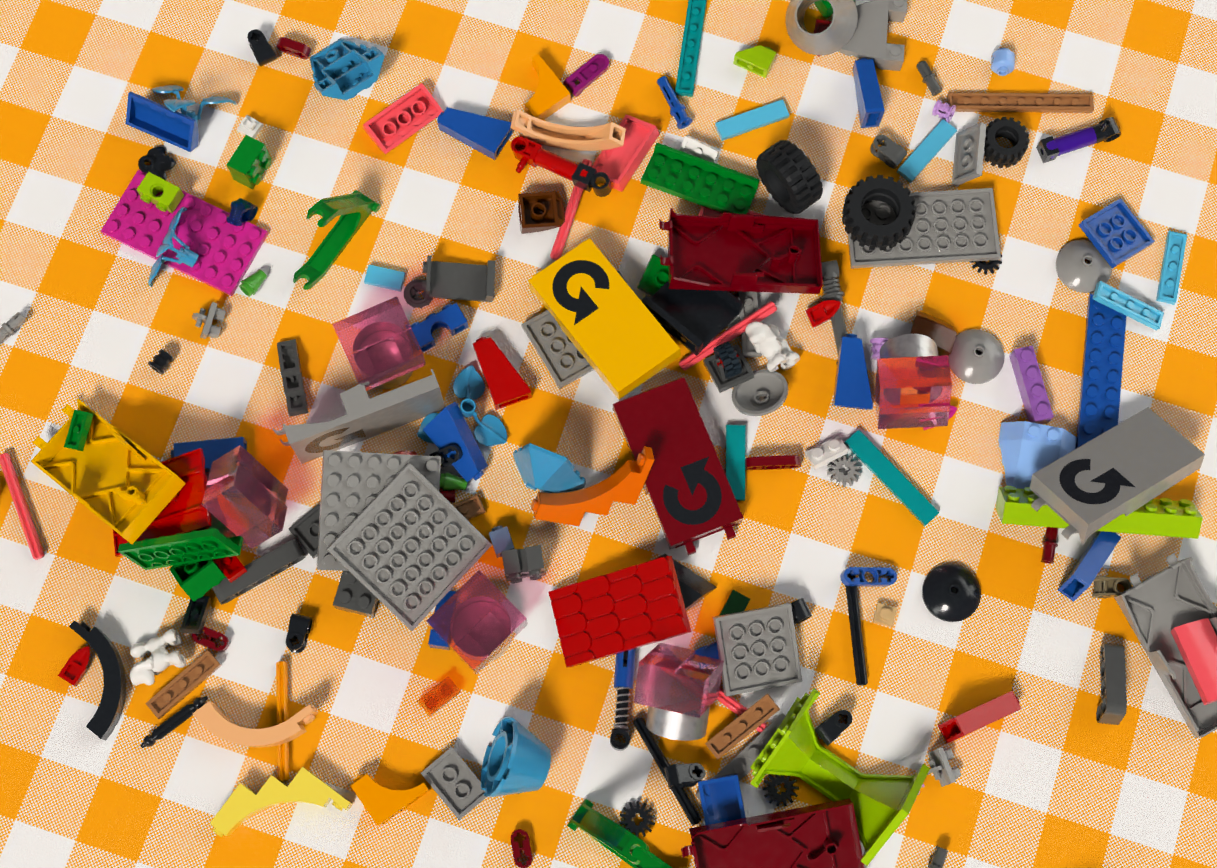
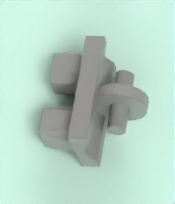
(213, 313)
(941, 768)

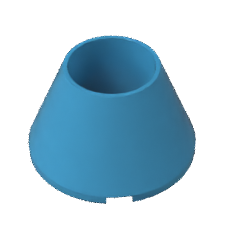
(514, 761)

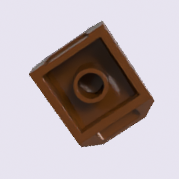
(540, 211)
(936, 329)

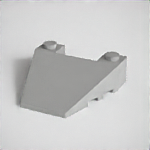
(871, 34)

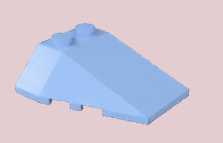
(1030, 447)

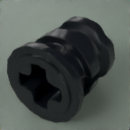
(160, 361)

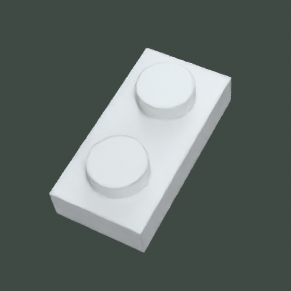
(699, 149)
(826, 452)

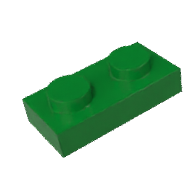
(78, 430)

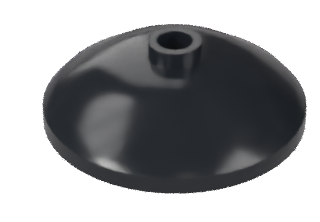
(944, 603)

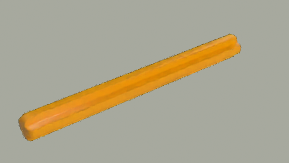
(282, 716)

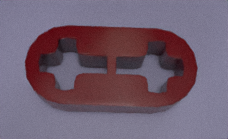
(293, 48)
(208, 643)
(526, 847)

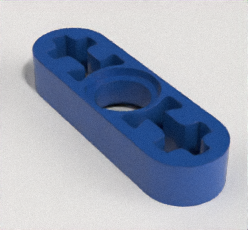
(875, 571)

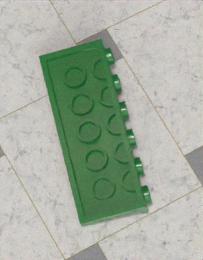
(699, 181)
(181, 548)

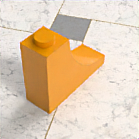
(550, 93)
(384, 802)

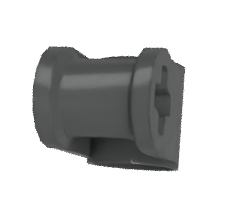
(889, 152)

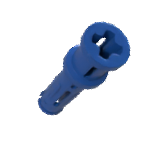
(677, 109)

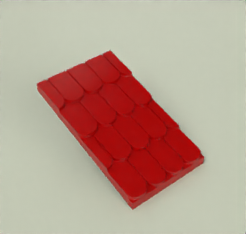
(185, 510)
(619, 611)

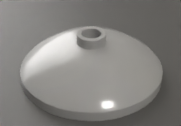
(1074, 270)
(974, 367)
(760, 394)

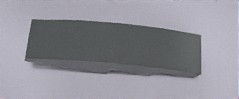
(292, 377)

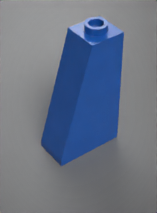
(867, 93)
(477, 131)
(852, 379)
(451, 428)
(211, 448)
(1089, 564)

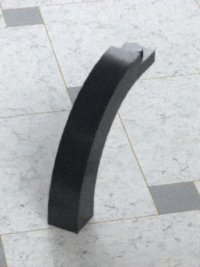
(114, 680)

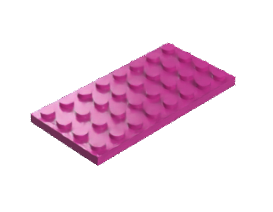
(222, 247)

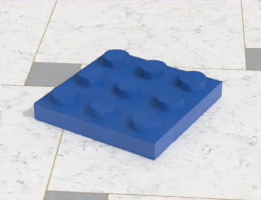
(1116, 233)

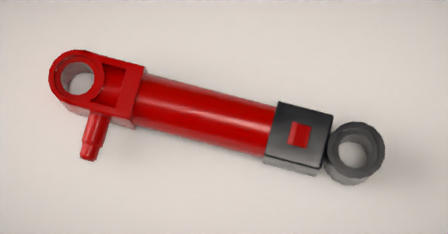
(581, 174)

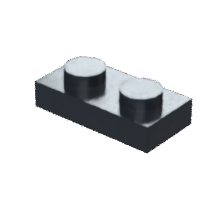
(196, 615)

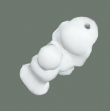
(768, 342)
(145, 671)

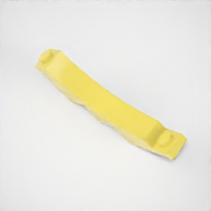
(245, 803)

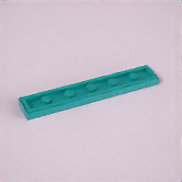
(690, 48)
(891, 477)

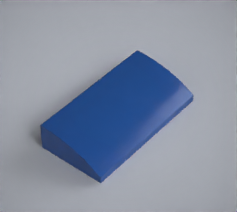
(162, 122)
(721, 799)

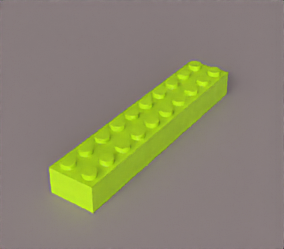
(1155, 518)

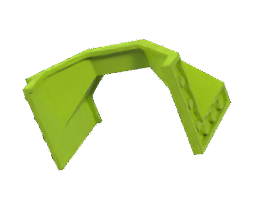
(878, 799)

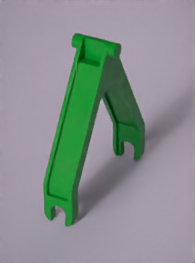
(354, 211)
(614, 838)

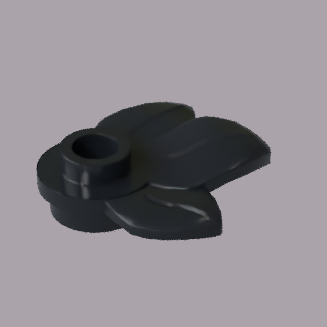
(159, 162)

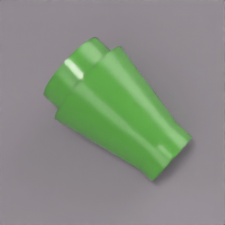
(252, 283)
(452, 482)

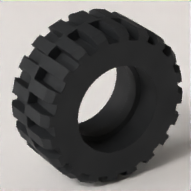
(789, 176)
(878, 190)

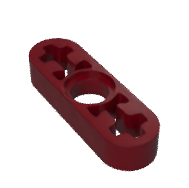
(773, 462)

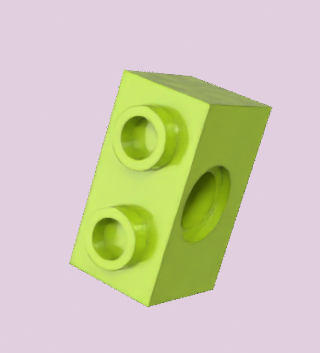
(152, 185)

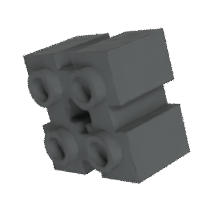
(523, 564)

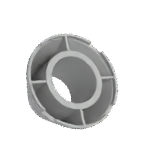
(830, 40)

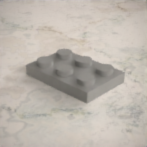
(969, 154)
(454, 783)

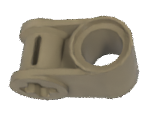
(1107, 586)

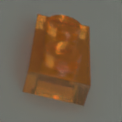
(439, 696)

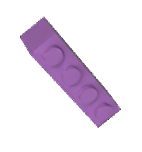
(1031, 385)

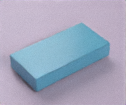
(384, 278)

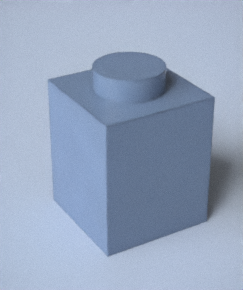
(501, 540)

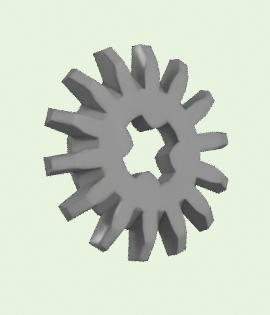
(839, 476)

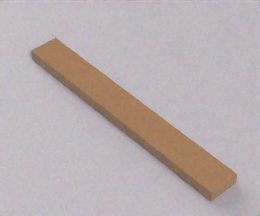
(1022, 102)

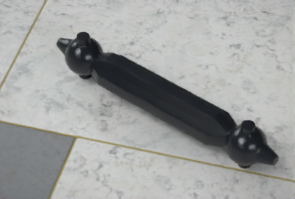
(173, 722)

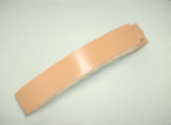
(568, 137)
(218, 724)

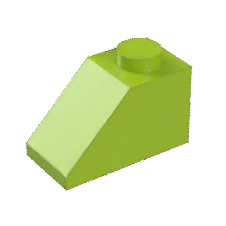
(756, 59)

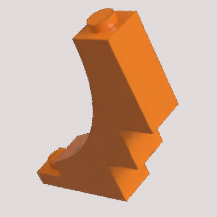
(621, 486)

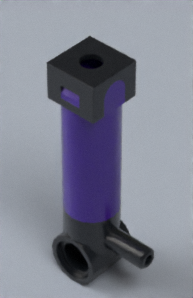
(1051, 147)

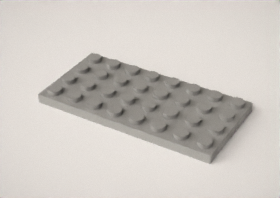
(945, 229)

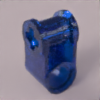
(241, 212)

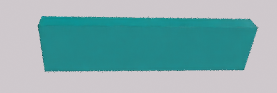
(736, 459)

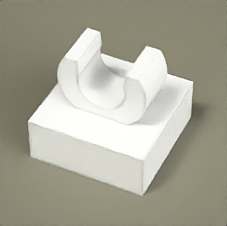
(250, 127)

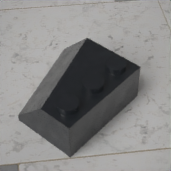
(692, 585)

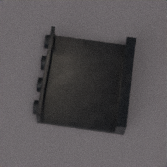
(693, 315)

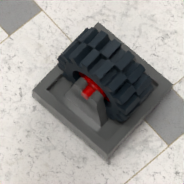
(728, 367)

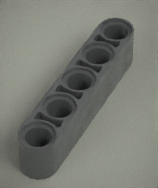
(260, 571)

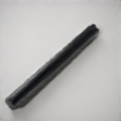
(856, 634)
(662, 762)

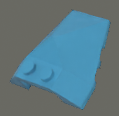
(345, 69)
(546, 470)

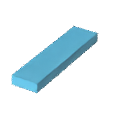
(752, 120)
(926, 151)
(1171, 267)
(1128, 305)

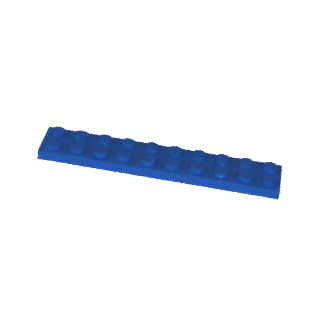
(1100, 371)

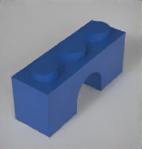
(449, 318)

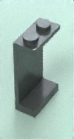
(459, 280)

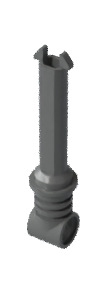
(832, 291)

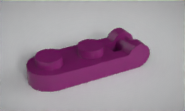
(587, 74)

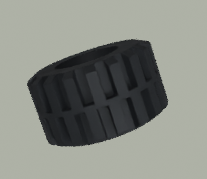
(1012, 131)

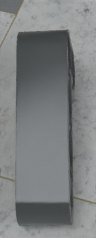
(1113, 685)

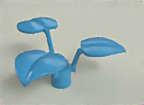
(175, 104)
(184, 254)
(471, 386)

